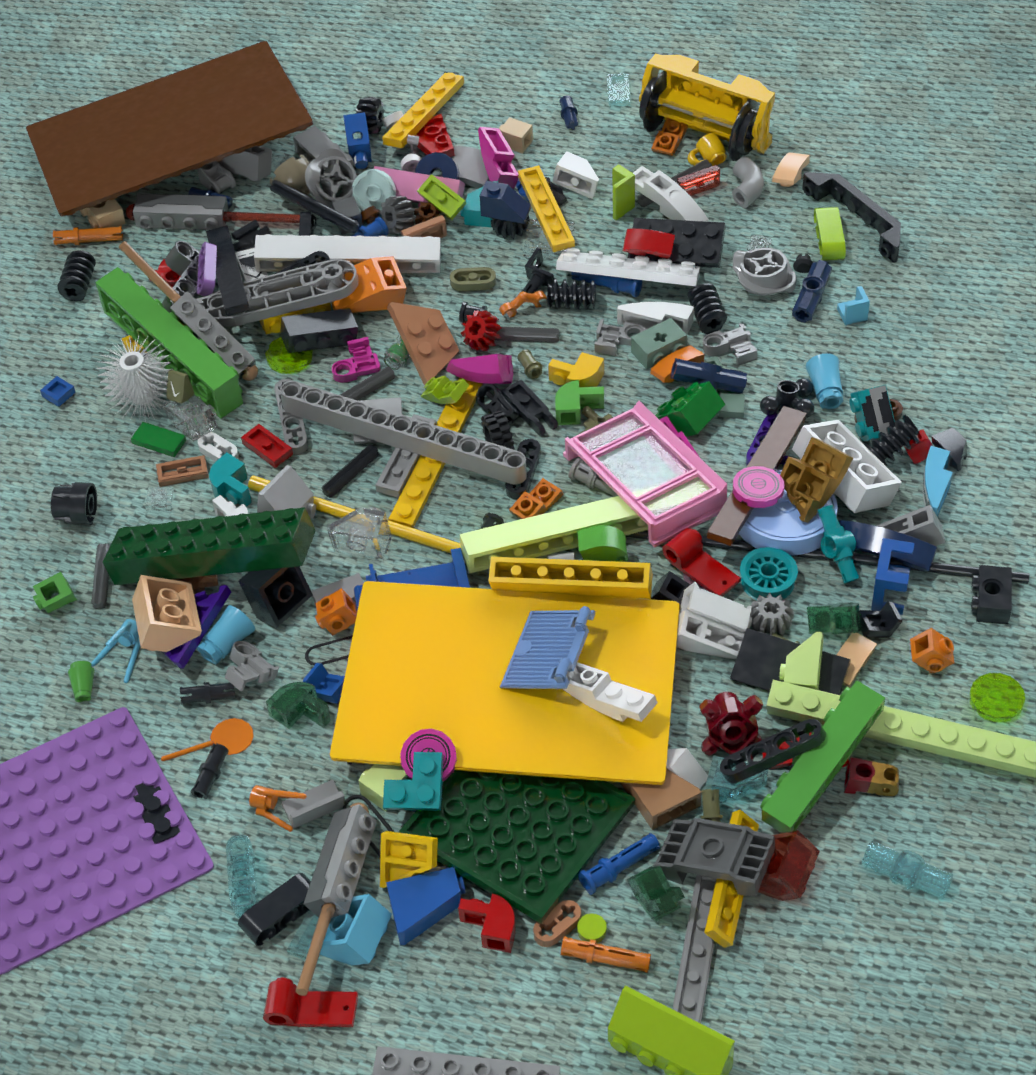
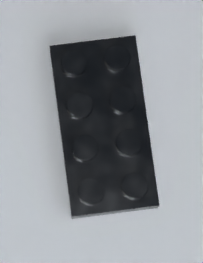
(693, 241)

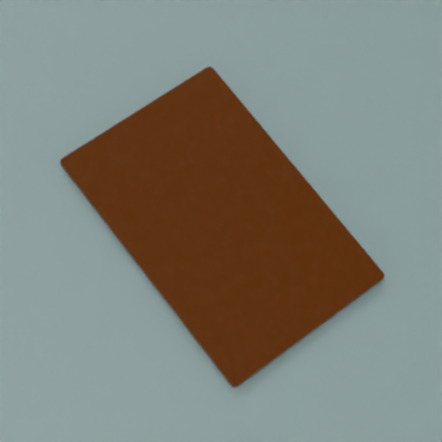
(166, 127)

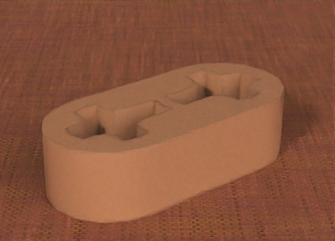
(560, 928)

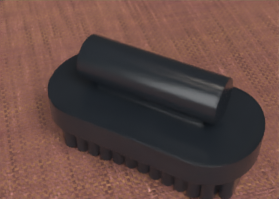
(247, 234)

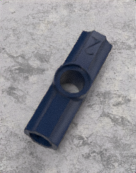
(812, 291)
(703, 372)

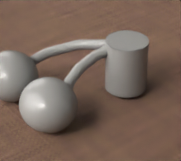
(413, 141)

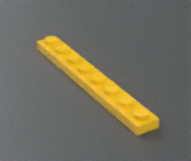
(428, 470)

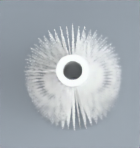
(136, 376)

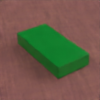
(158, 439)

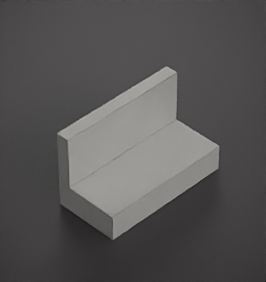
(318, 803)

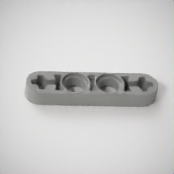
(287, 418)

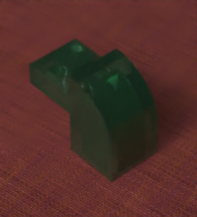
(834, 618)
(294, 701)
(655, 892)

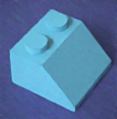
(357, 934)

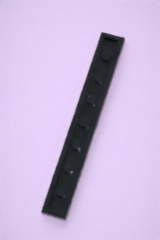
(228, 272)

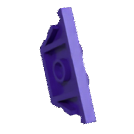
(208, 608)

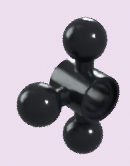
(787, 395)

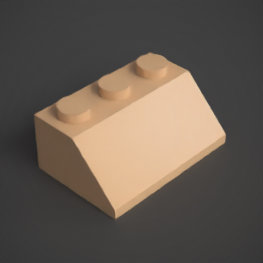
(165, 613)

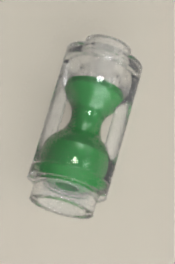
(396, 355)

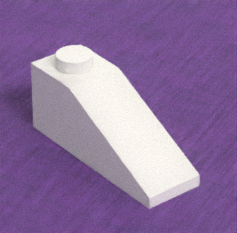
(707, 636)

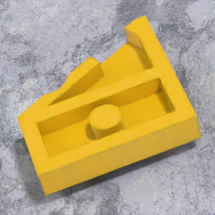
(405, 855)

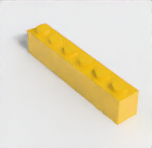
(572, 577)

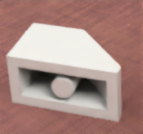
(576, 175)

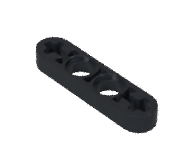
(773, 754)

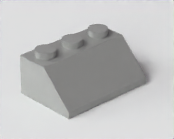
(286, 492)

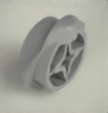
(336, 161)
(764, 271)

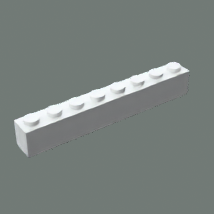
(410, 253)

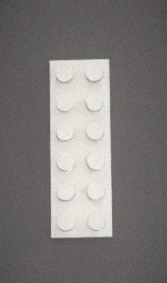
(623, 267)

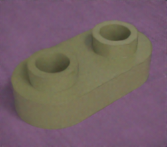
(473, 279)

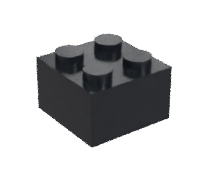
(275, 593)

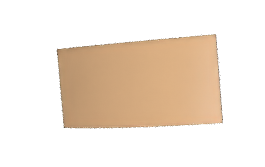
(790, 169)
(858, 650)

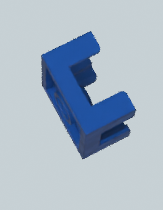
(891, 576)

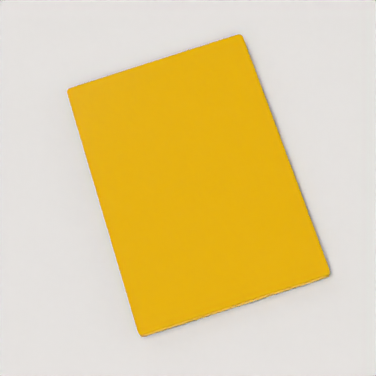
(439, 664)

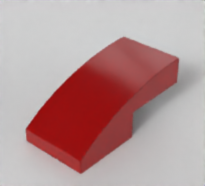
(648, 241)

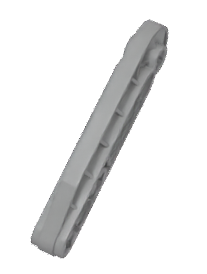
(287, 292)

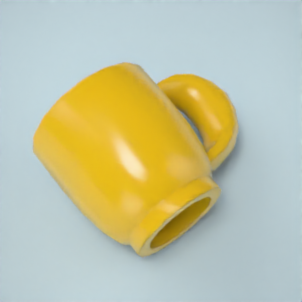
(710, 149)

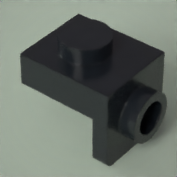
(880, 623)

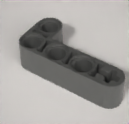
(183, 261)

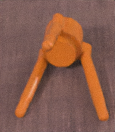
(266, 798)

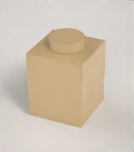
(517, 134)

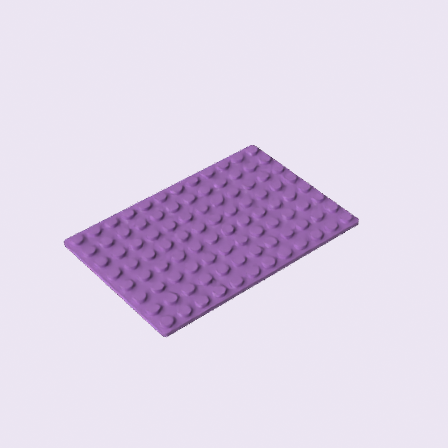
(79, 839)

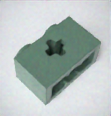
(657, 342)

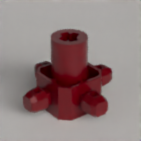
(730, 723)

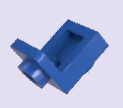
(327, 685)

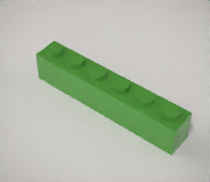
(817, 768)

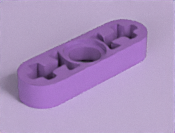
(206, 269)

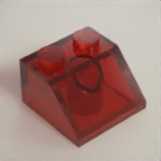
(789, 866)

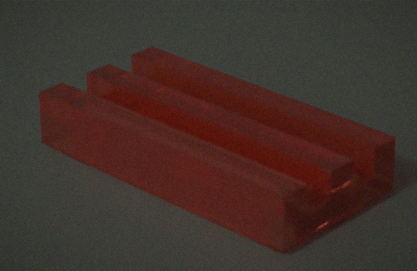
(700, 180)

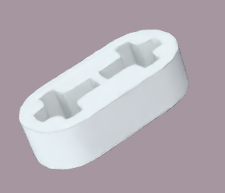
(220, 445)

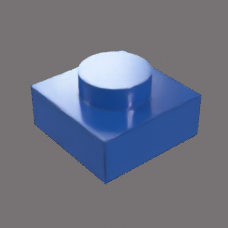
(57, 391)

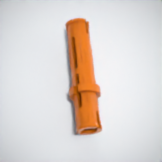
(87, 235)
(605, 954)

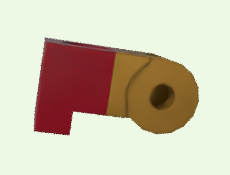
(871, 778)

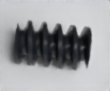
(76, 275)
(570, 294)
(707, 308)
(894, 440)

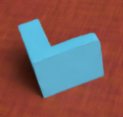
(855, 310)

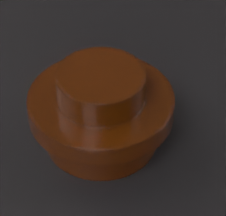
(369, 215)

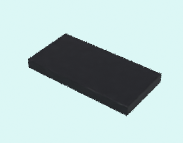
(763, 654)

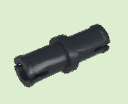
(207, 693)
(209, 771)

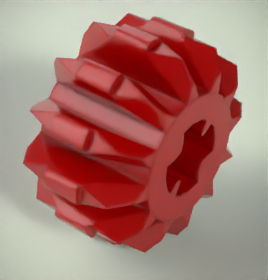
(481, 330)

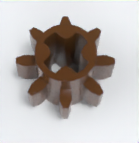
(425, 212)

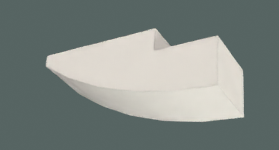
(652, 313)

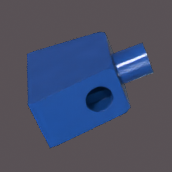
(358, 148)

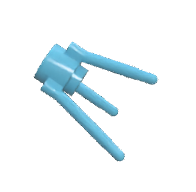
(126, 636)

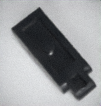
(155, 813)

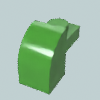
(572, 399)
(602, 544)

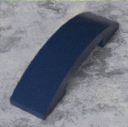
(870, 538)

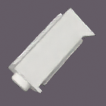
(716, 608)

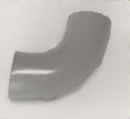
(751, 180)

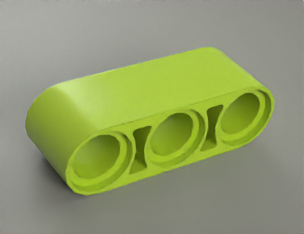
(829, 233)

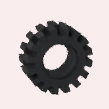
(497, 429)

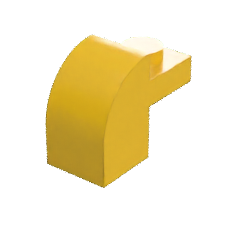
(587, 369)

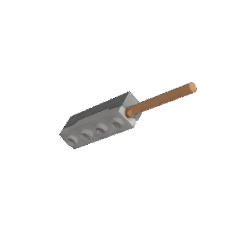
(200, 321)
(336, 877)

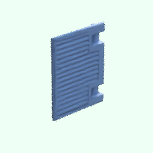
(548, 649)

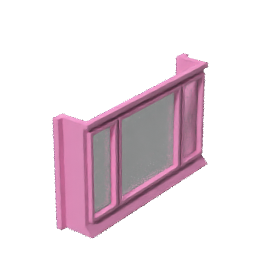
(651, 472)

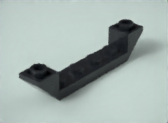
(822, 184)

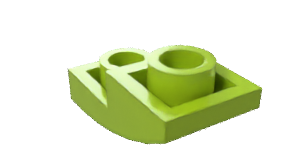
(443, 390)

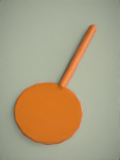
(231, 733)

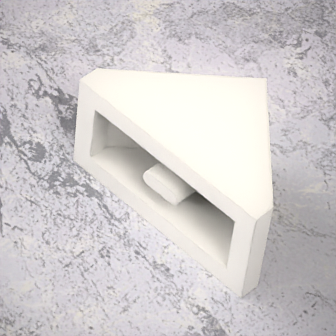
(686, 766)

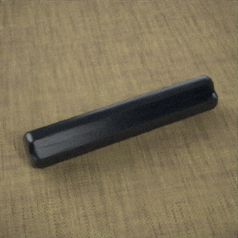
(350, 470)

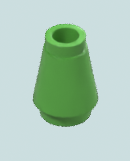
(81, 679)

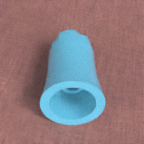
(826, 380)
(230, 628)

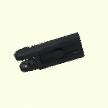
(529, 407)

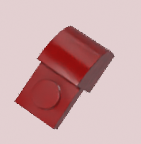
(496, 919)

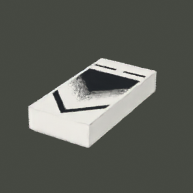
(247, 265)

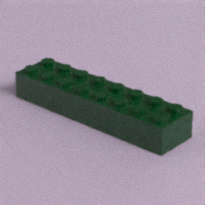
(210, 546)

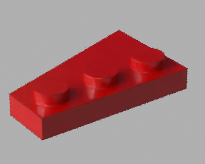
(434, 137)

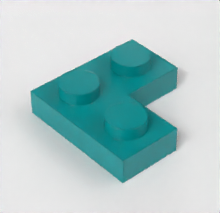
(421, 792)

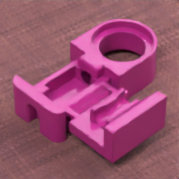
(362, 361)

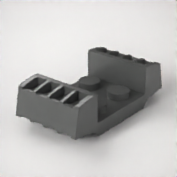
(716, 852)

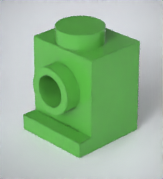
(53, 585)

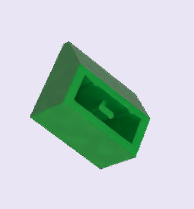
(691, 407)

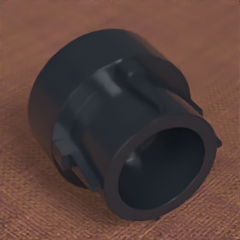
(74, 502)

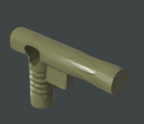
(593, 418)

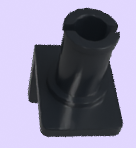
(536, 276)

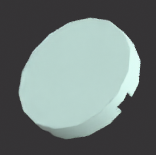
(372, 189)

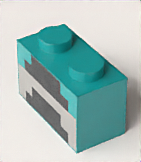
(872, 412)

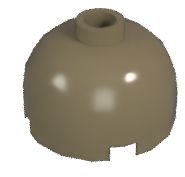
(293, 174)

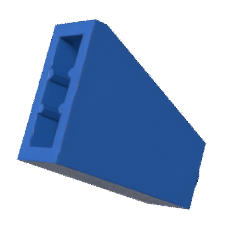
(423, 901)

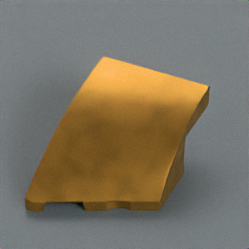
(814, 477)

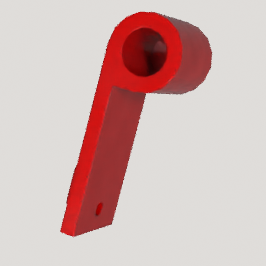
(687, 555)
(315, 1009)

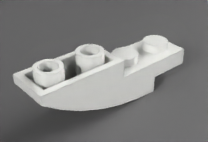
(673, 199)
(607, 696)

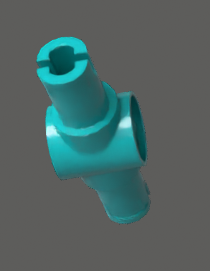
(838, 544)

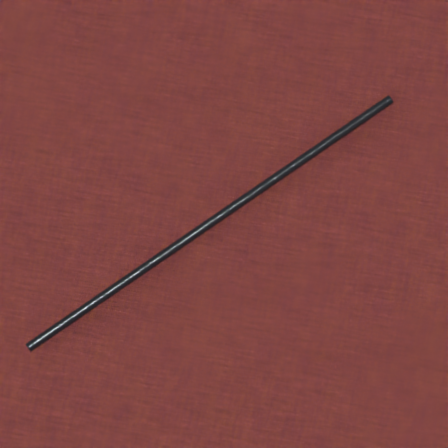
(864, 559)

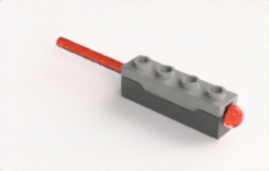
(193, 212)

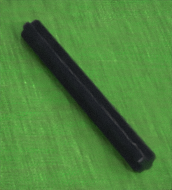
(314, 206)

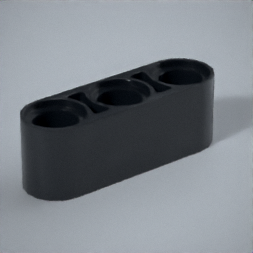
(276, 910)

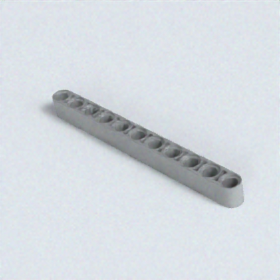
(404, 432)

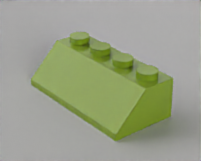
(667, 1038)

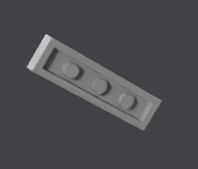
(399, 468)

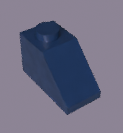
(503, 203)

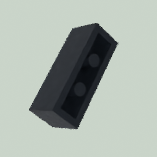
(318, 330)

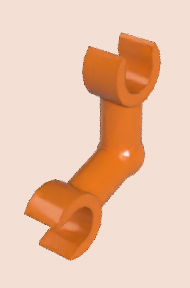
(511, 307)

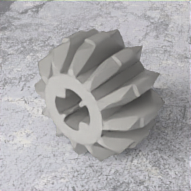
(771, 615)

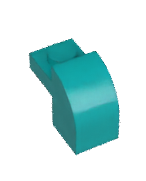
(227, 480)

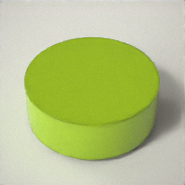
(591, 927)

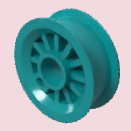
(770, 562)

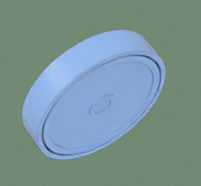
(782, 528)

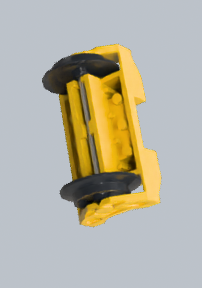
(707, 103)

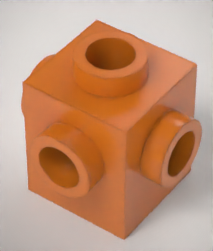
(336, 612)
(932, 651)

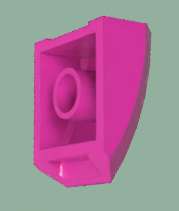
(483, 369)

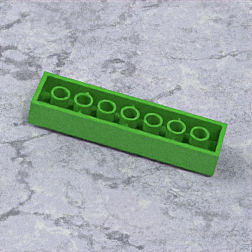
(143, 316)

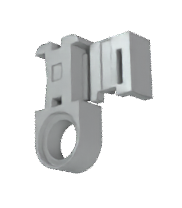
(610, 336)
(737, 339)
(249, 666)

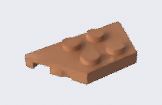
(425, 338)

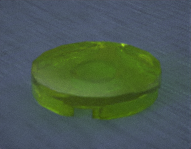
(286, 363)
(997, 697)

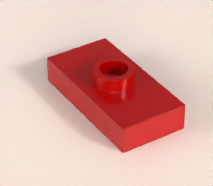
(267, 445)

